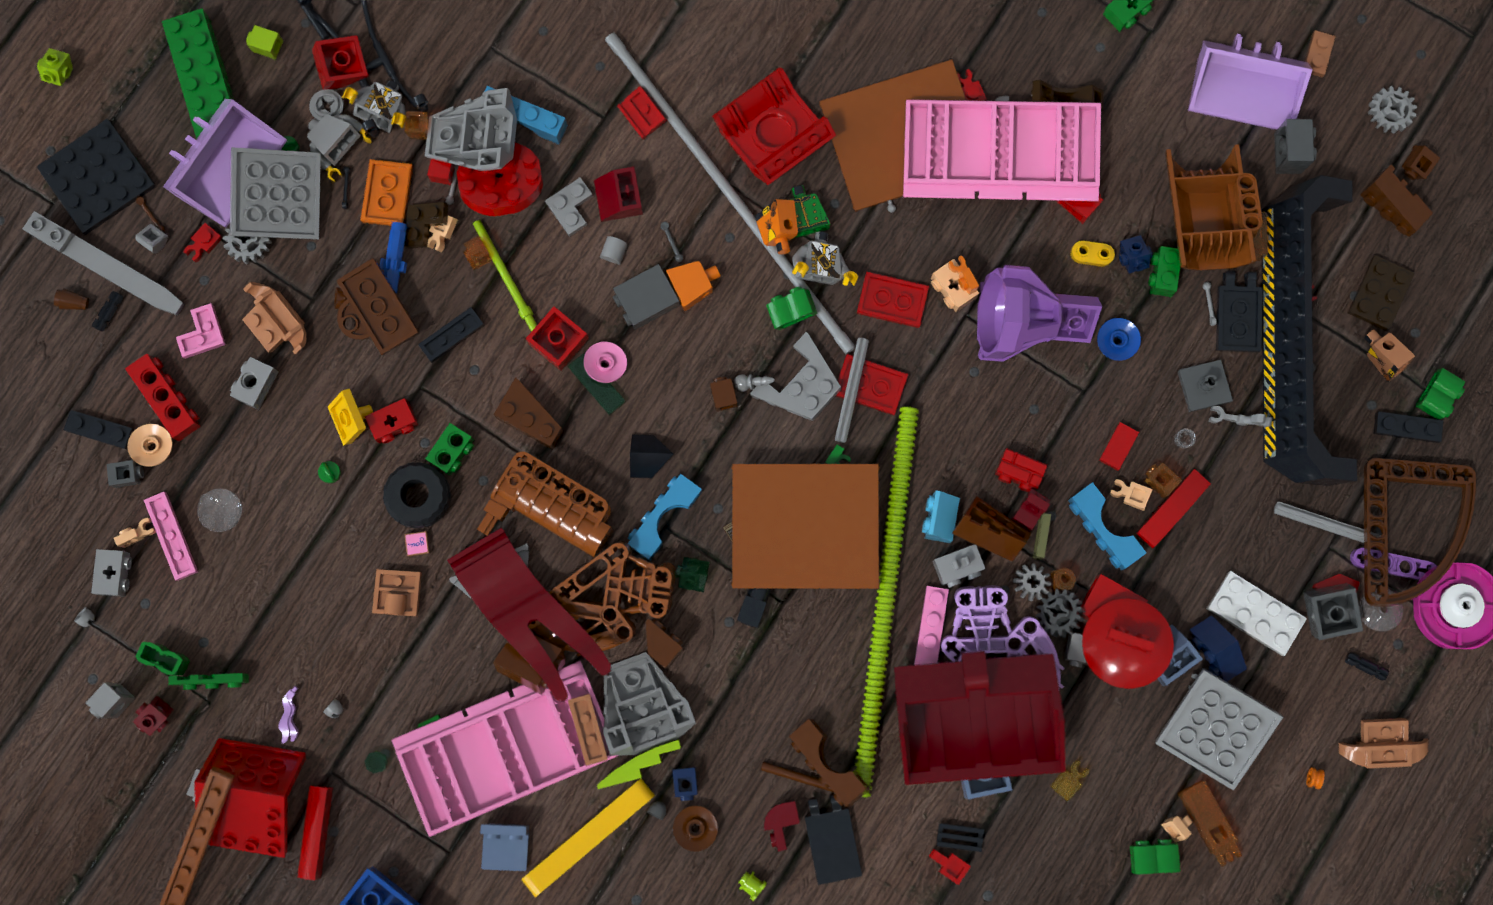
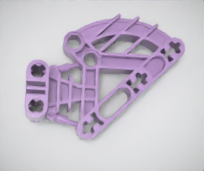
(981, 612)

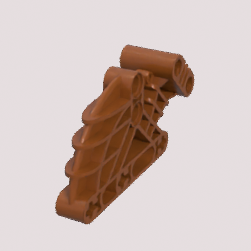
(647, 588)

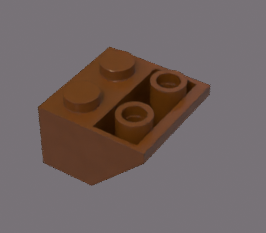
(660, 645)

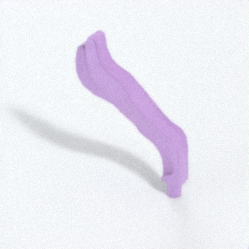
(286, 723)

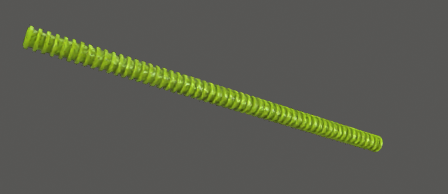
(886, 594)

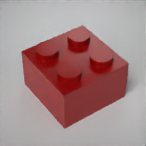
(557, 338)

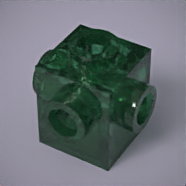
(692, 574)

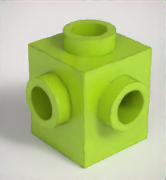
(55, 67)

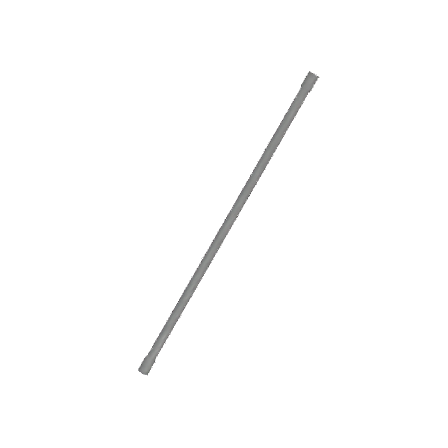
(620, 50)

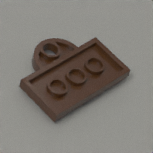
(375, 308)

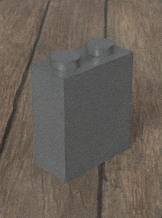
(645, 297)

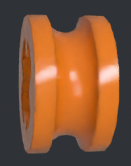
(1315, 778)

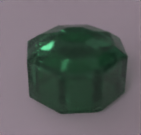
(376, 762)

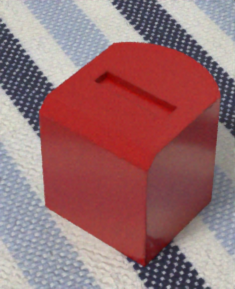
(441, 172)

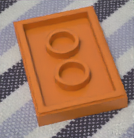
(386, 192)

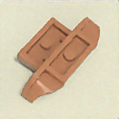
(274, 319)
(1385, 745)

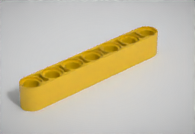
(588, 837)

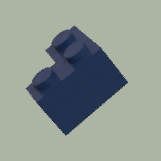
(1218, 648)

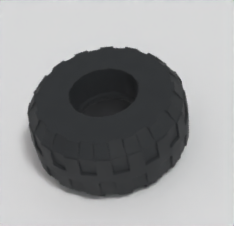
(398, 486)

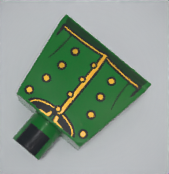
(809, 213)

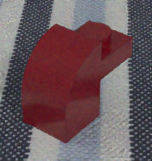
(1031, 510)
(780, 816)

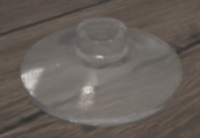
(1376, 619)

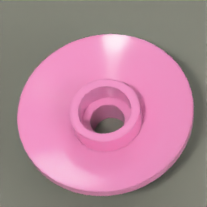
(605, 353)

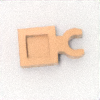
(441, 233)
(1135, 495)

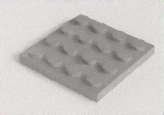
(274, 193)
(1218, 729)

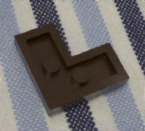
(419, 220)

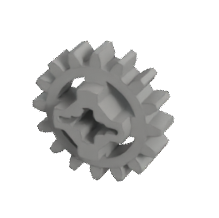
(1389, 118)
(249, 250)

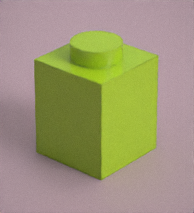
(264, 42)

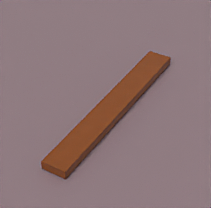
(197, 837)

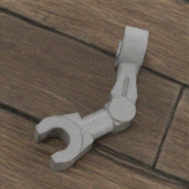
(1258, 419)

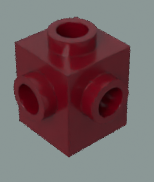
(152, 716)

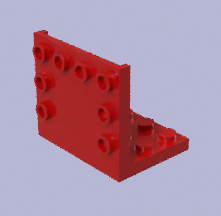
(257, 800)

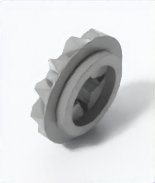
(331, 97)

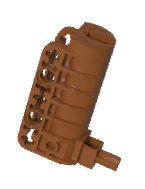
(548, 505)

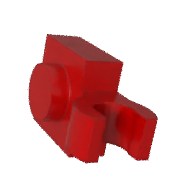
(952, 866)

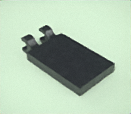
(1239, 314)
(832, 843)

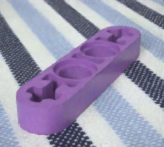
(1393, 563)

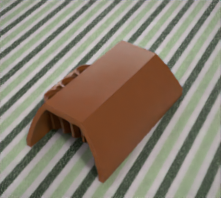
(1212, 214)

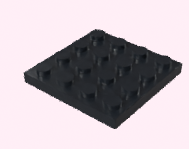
(96, 176)

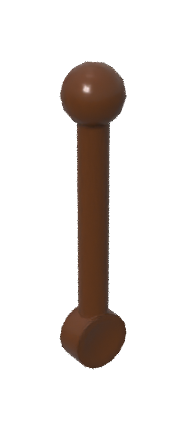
(141, 202)

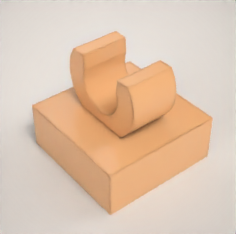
(1177, 827)

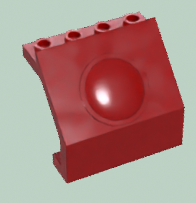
(772, 127)

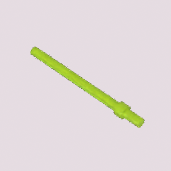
(524, 311)

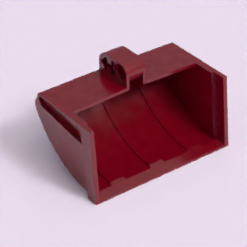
(980, 718)

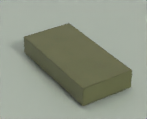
(1041, 536)

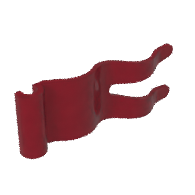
(513, 599)

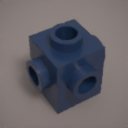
(1134, 254)

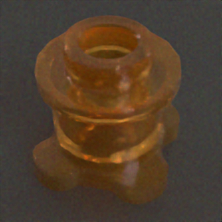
(1057, 582)

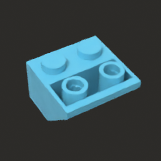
(941, 517)

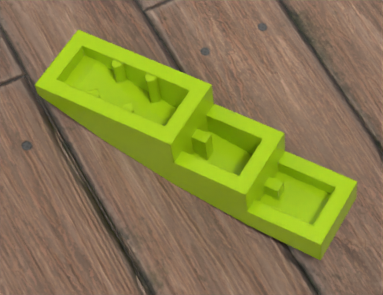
(632, 769)

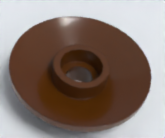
(695, 840)

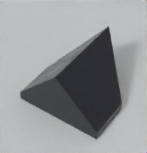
(647, 456)

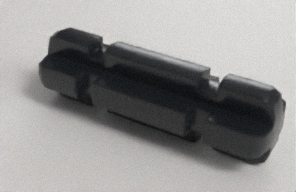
(107, 311)
(1367, 666)

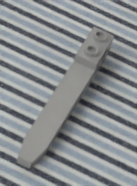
(102, 263)

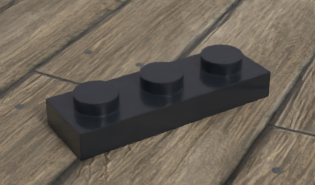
(451, 335)
(1408, 427)
(98, 429)

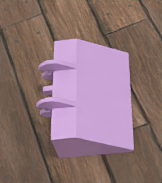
(1248, 84)
(205, 170)

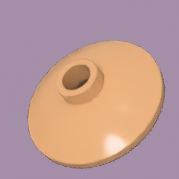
(141, 440)

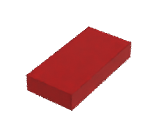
(1118, 446)

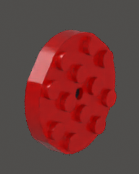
(503, 189)

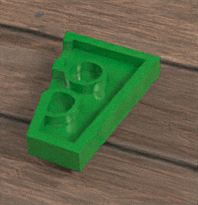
(210, 682)

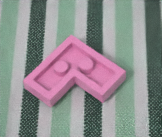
(207, 333)

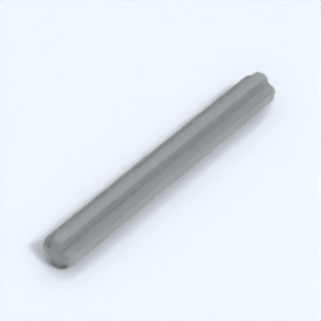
(851, 390)
(1320, 522)

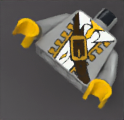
(378, 103)
(822, 262)

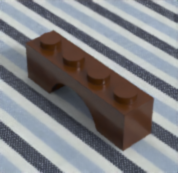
(810, 741)

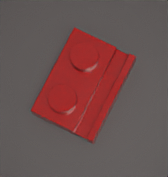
(642, 112)

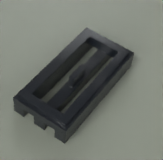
(979, 840)

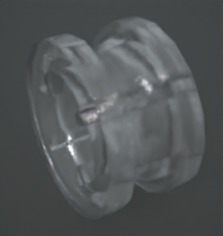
(1183, 445)

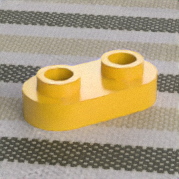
(1093, 253)

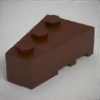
(1396, 202)
(528, 416)
(991, 530)

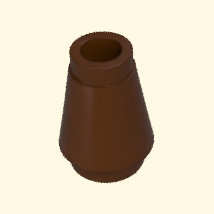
(69, 300)

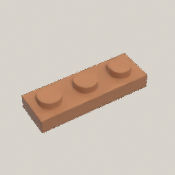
(587, 729)

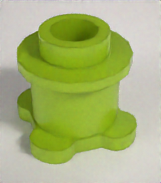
(751, 884)

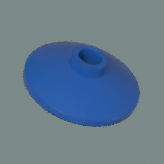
(1121, 329)

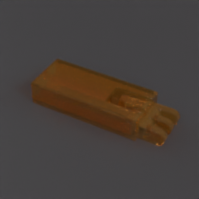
(1207, 816)

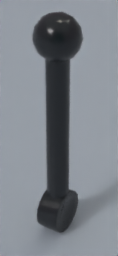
(346, 170)

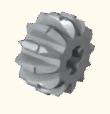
(1026, 587)

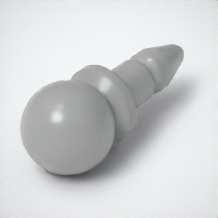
(745, 382)

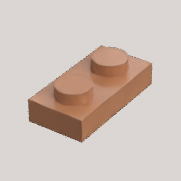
(1319, 52)

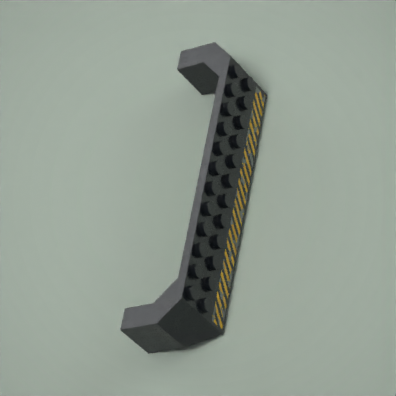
(1288, 336)

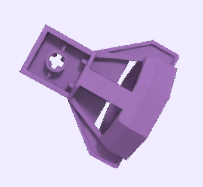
(1016, 320)

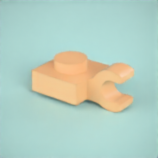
(130, 536)

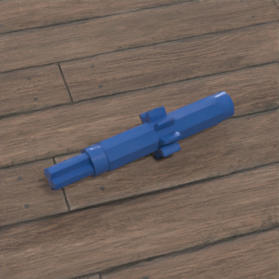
(393, 263)

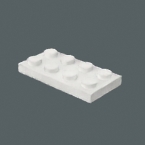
(1256, 613)

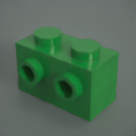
(1165, 272)

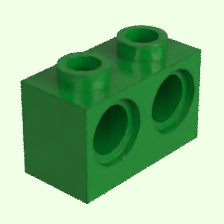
(445, 446)

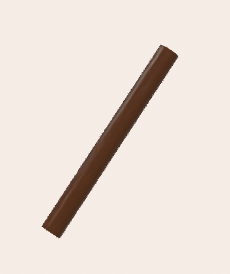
(793, 775)

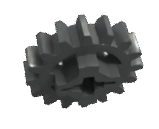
(1060, 603)

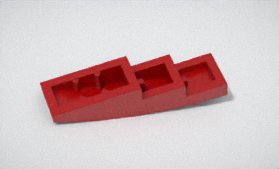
(1173, 508)

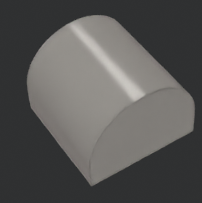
(152, 238)
(613, 250)

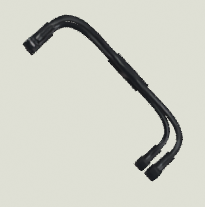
(419, 101)

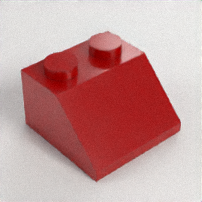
(339, 62)

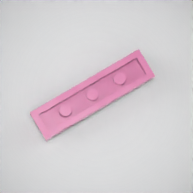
(170, 536)
(931, 625)

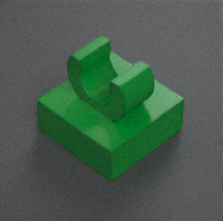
(836, 456)

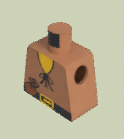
(1388, 354)

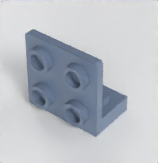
(505, 846)

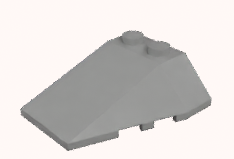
(475, 133)
(642, 707)

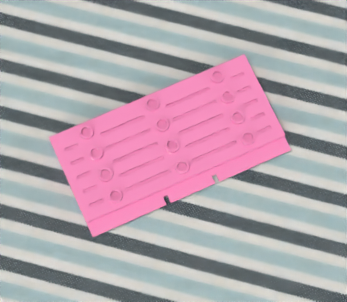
(1002, 150)
(495, 753)

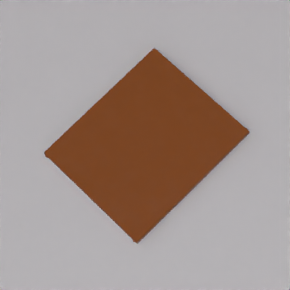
(872, 129)
(805, 526)

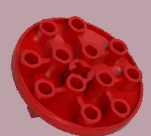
(1127, 643)

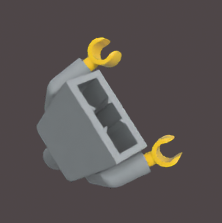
(333, 139)

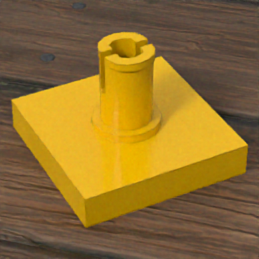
(348, 417)

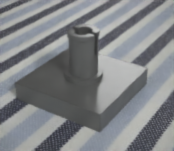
(1205, 386)

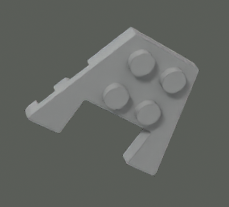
(809, 390)

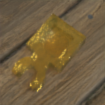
(1067, 783)

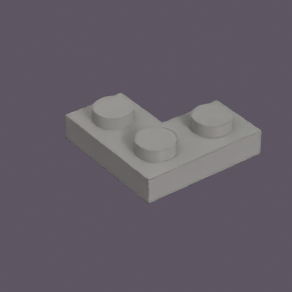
(564, 205)

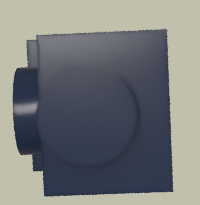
(685, 774)

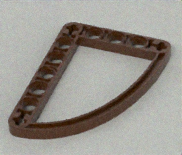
(1370, 541)

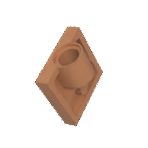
(396, 592)

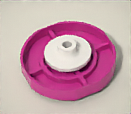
(1457, 608)

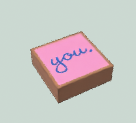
(417, 543)

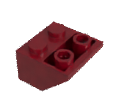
(618, 194)

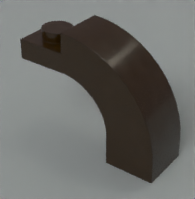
(1047, 93)

